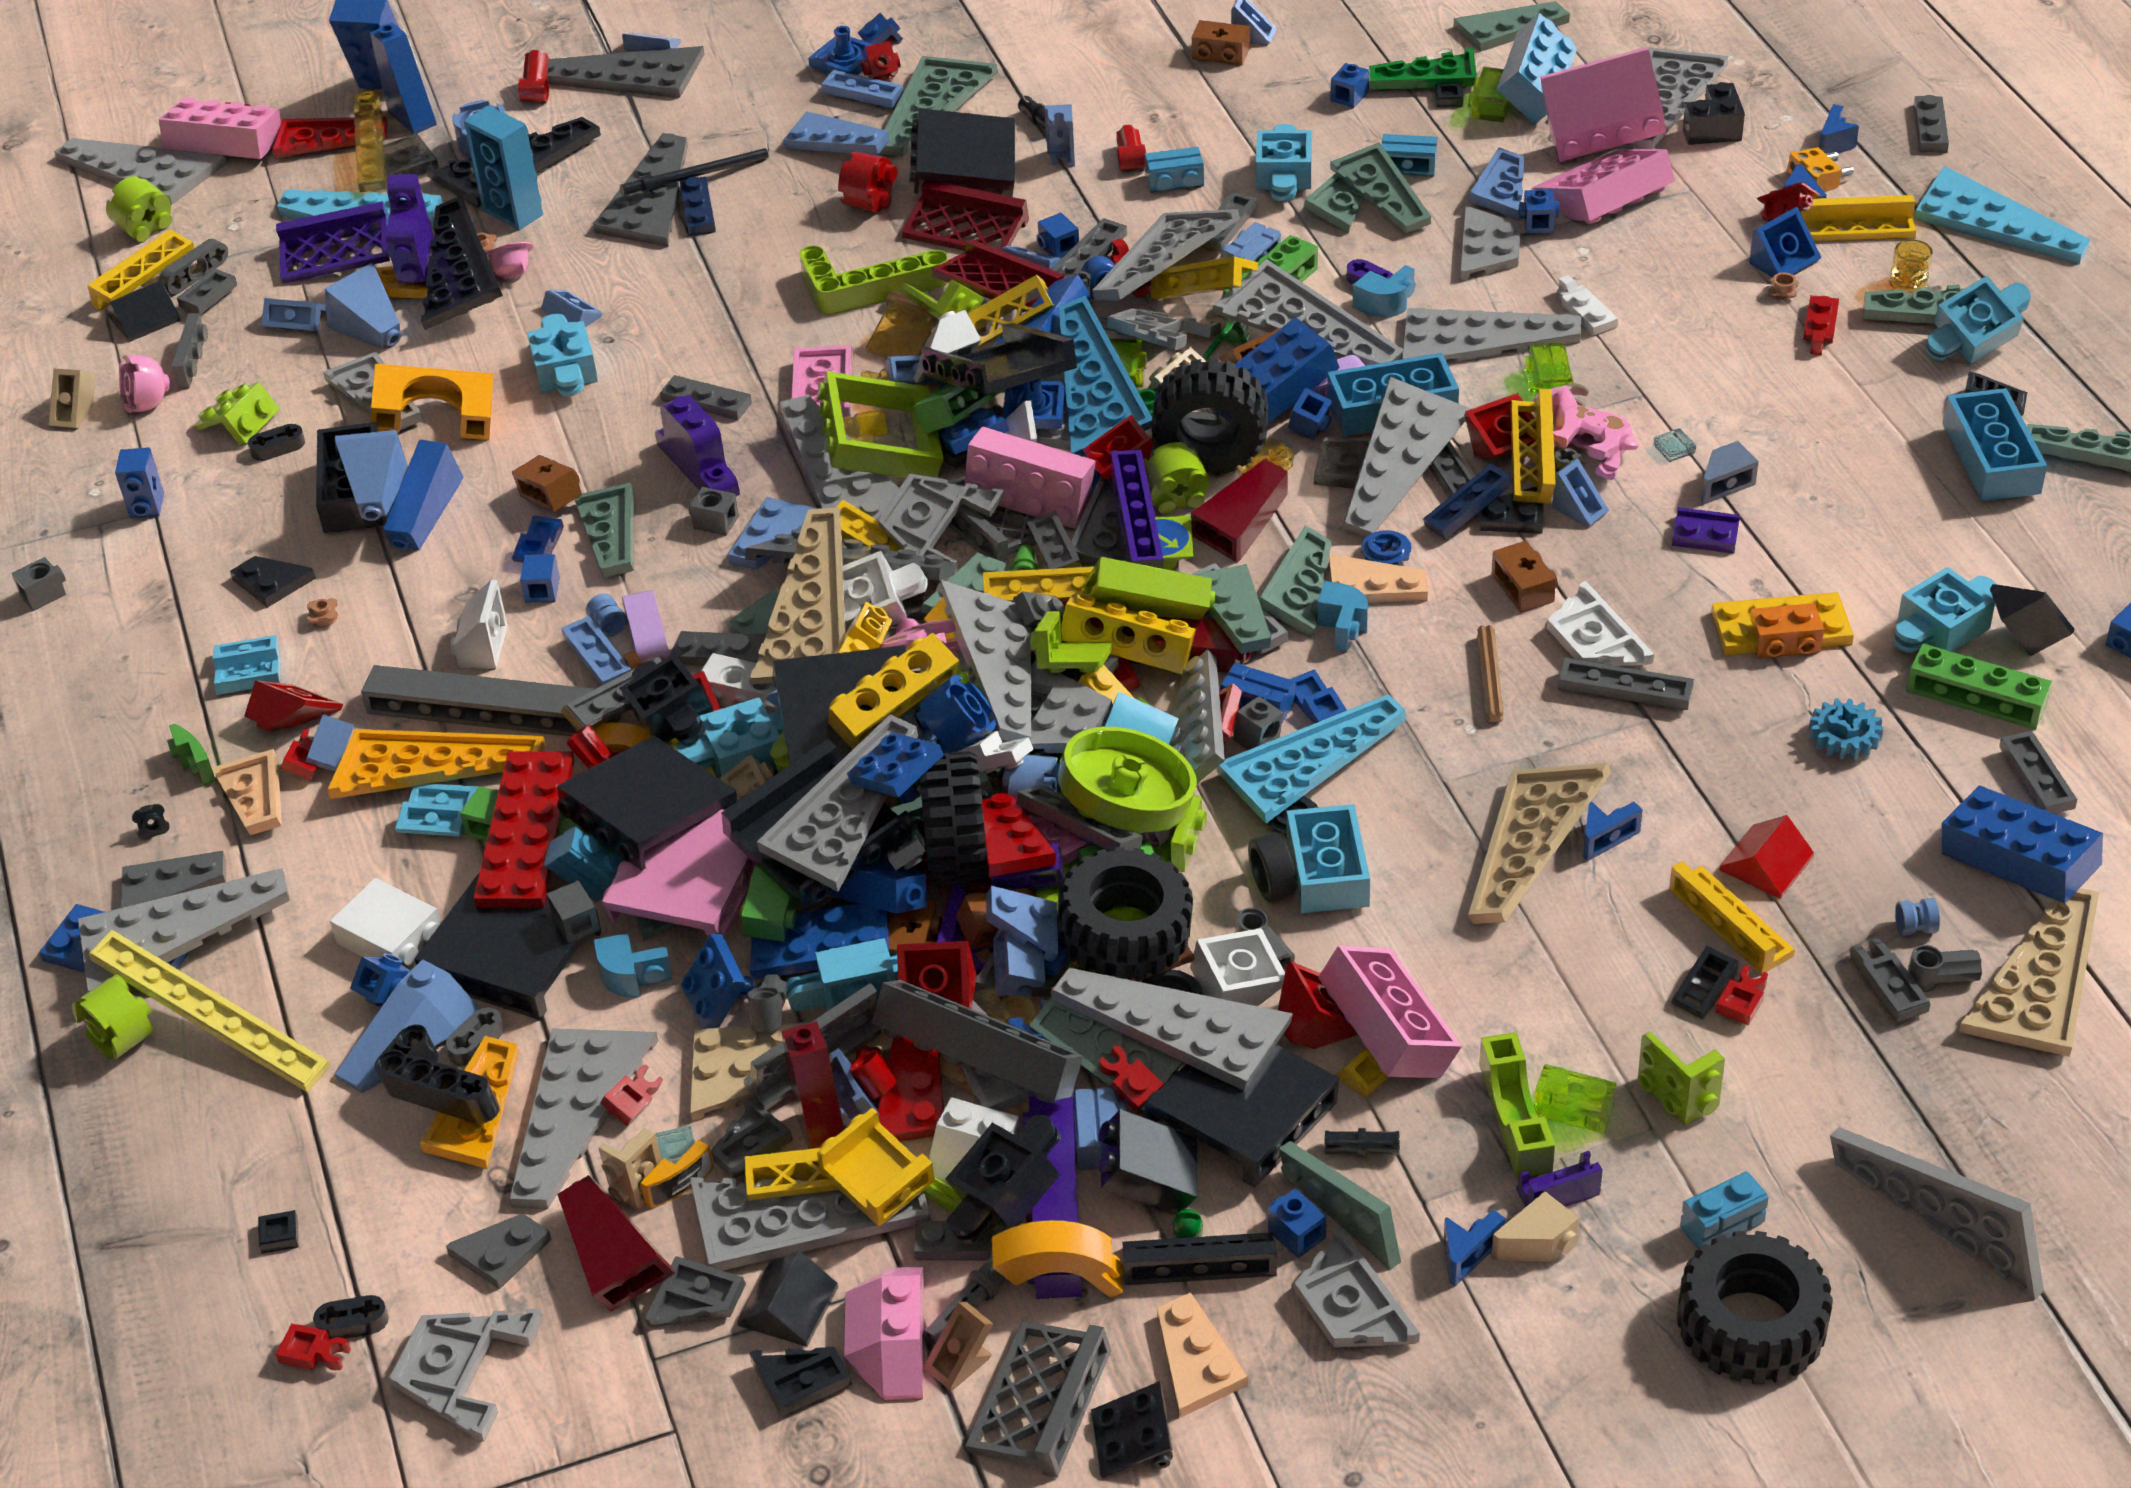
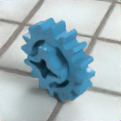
(1846, 728)

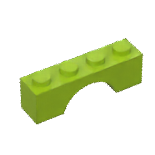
(1506, 1080)

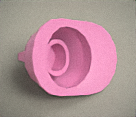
(510, 259)

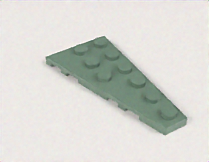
(936, 86)

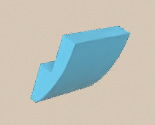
(245, 661)
(1139, 716)
(434, 810)

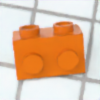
(1787, 630)

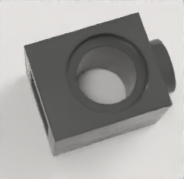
(714, 511)
(39, 583)
(1257, 723)
(573, 911)

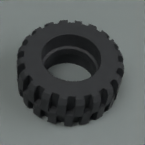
(1216, 387)
(954, 820)
(1132, 881)
(1746, 1346)

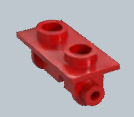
(1779, 201)

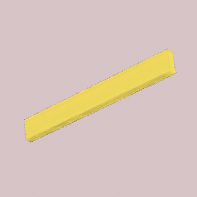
(209, 1011)

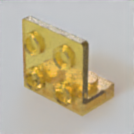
(901, 331)

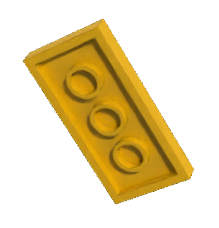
(1738, 635)

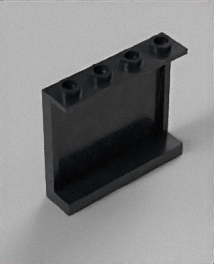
(963, 149)
(1022, 358)
(811, 684)
(642, 798)
(763, 807)
(501, 953)
(1251, 1124)

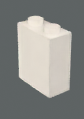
(385, 922)

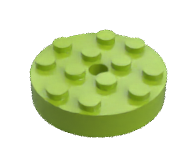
(1126, 779)

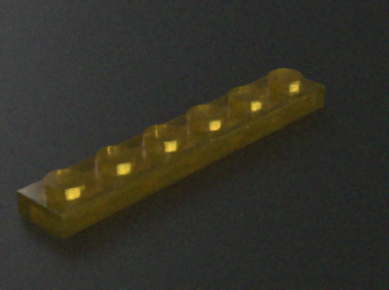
(369, 141)

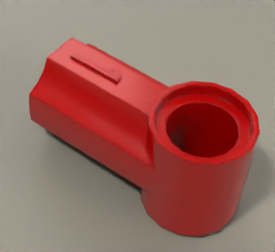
(534, 84)
(1130, 149)
(589, 747)
(872, 1071)

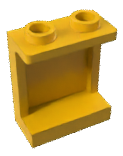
(874, 1168)

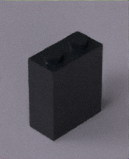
(1148, 1162)

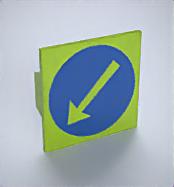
(1175, 539)

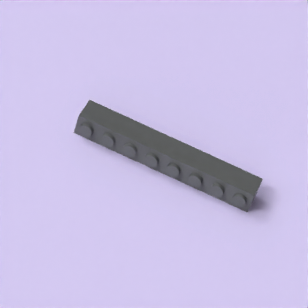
(470, 700)

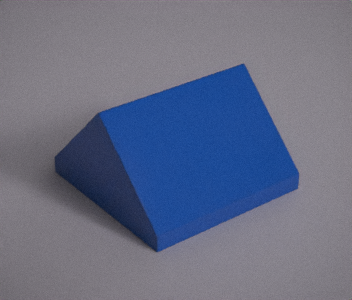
(1783, 245)

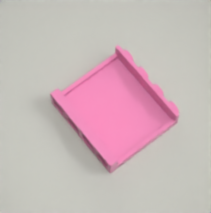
(687, 881)

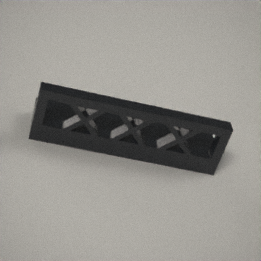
(1199, 1258)

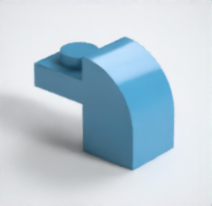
(1384, 296)
(1343, 609)
(626, 971)

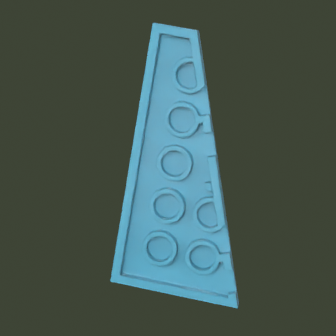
(304, 204)
(1980, 211)
(1294, 764)

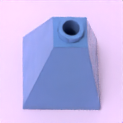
(362, 308)
(374, 469)

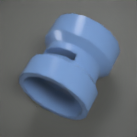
(606, 614)
(1917, 916)

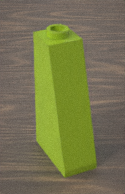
(1150, 589)

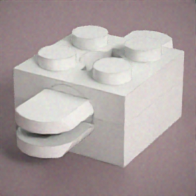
(876, 582)

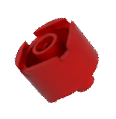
(867, 182)

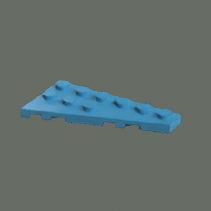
(1100, 387)

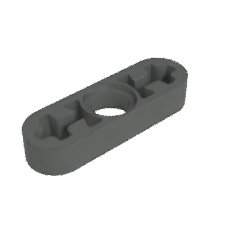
(208, 255)

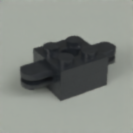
(667, 700)
(987, 1167)

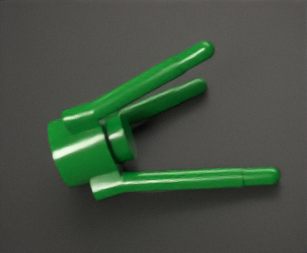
(1232, 333)

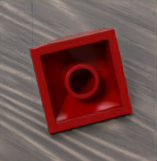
(286, 705)
(1315, 1015)

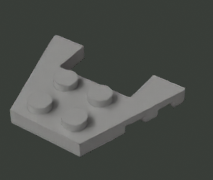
(1159, 328)
(926, 508)
(1065, 711)
(446, 1356)

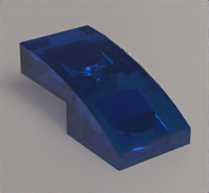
(539, 539)

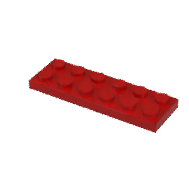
(522, 829)

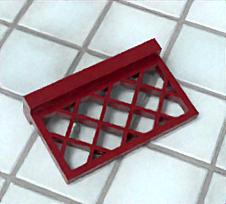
(970, 204)
(991, 271)

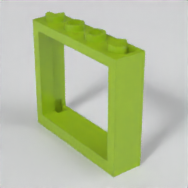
(872, 456)

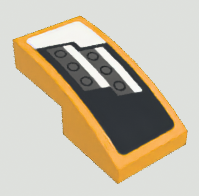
(672, 1180)

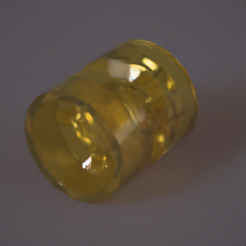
(1910, 265)

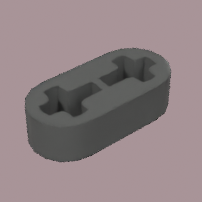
(471, 1034)

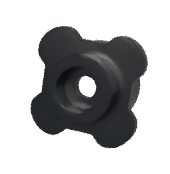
(146, 813)

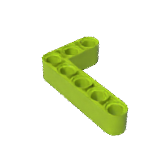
(866, 285)

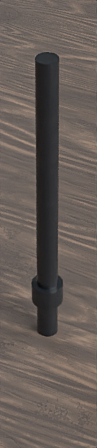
(648, 182)

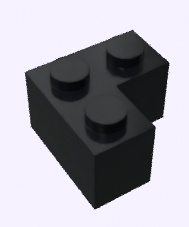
(1715, 118)

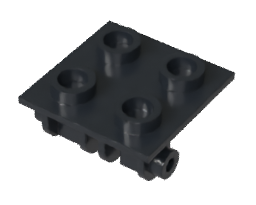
(1132, 1431)

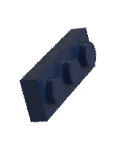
(697, 206)
(1468, 501)

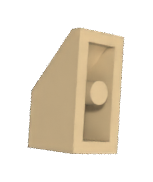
(71, 397)
(1537, 1233)

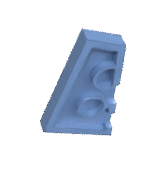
(1501, 184)
(771, 519)

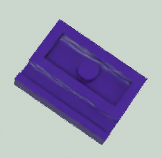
(1705, 530)

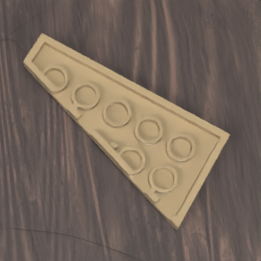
(811, 600)
(1530, 826)
(2041, 983)
(724, 1059)

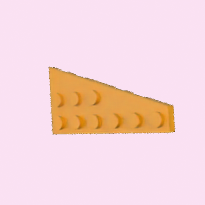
(413, 758)

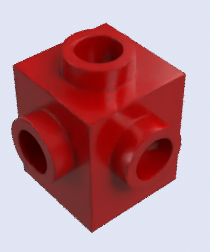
(880, 61)

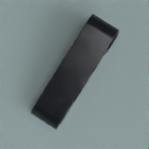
(414, 1075)

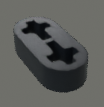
(276, 442)
(351, 1317)

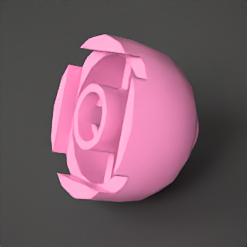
(142, 383)

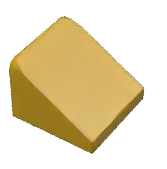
(872, 422)
(1362, 1073)

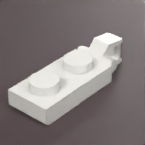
(1580, 301)

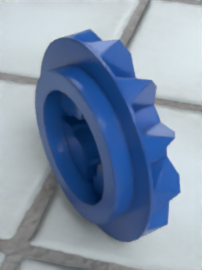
(1383, 540)

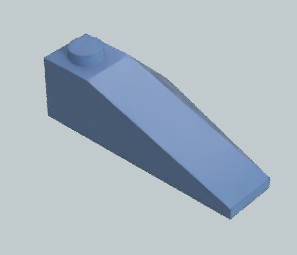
(422, 998)

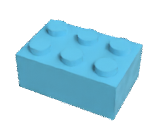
(1328, 858)

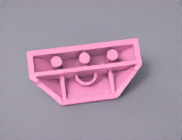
(886, 1332)

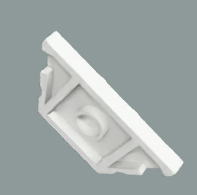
(1595, 632)

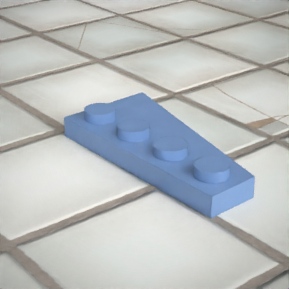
(831, 134)

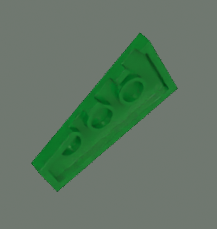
(1425, 72)

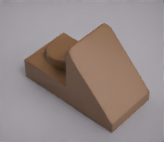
(960, 1347)

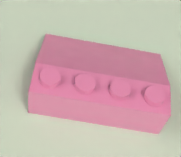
(1603, 104)
(1610, 182)

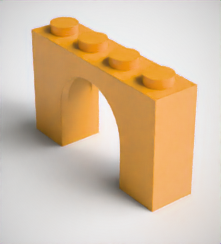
(466, 390)

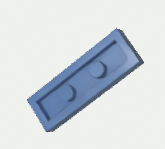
(862, 89)
(595, 650)

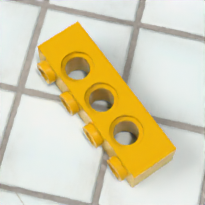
(1139, 648)
(926, 653)

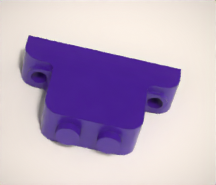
(408, 229)
(695, 445)

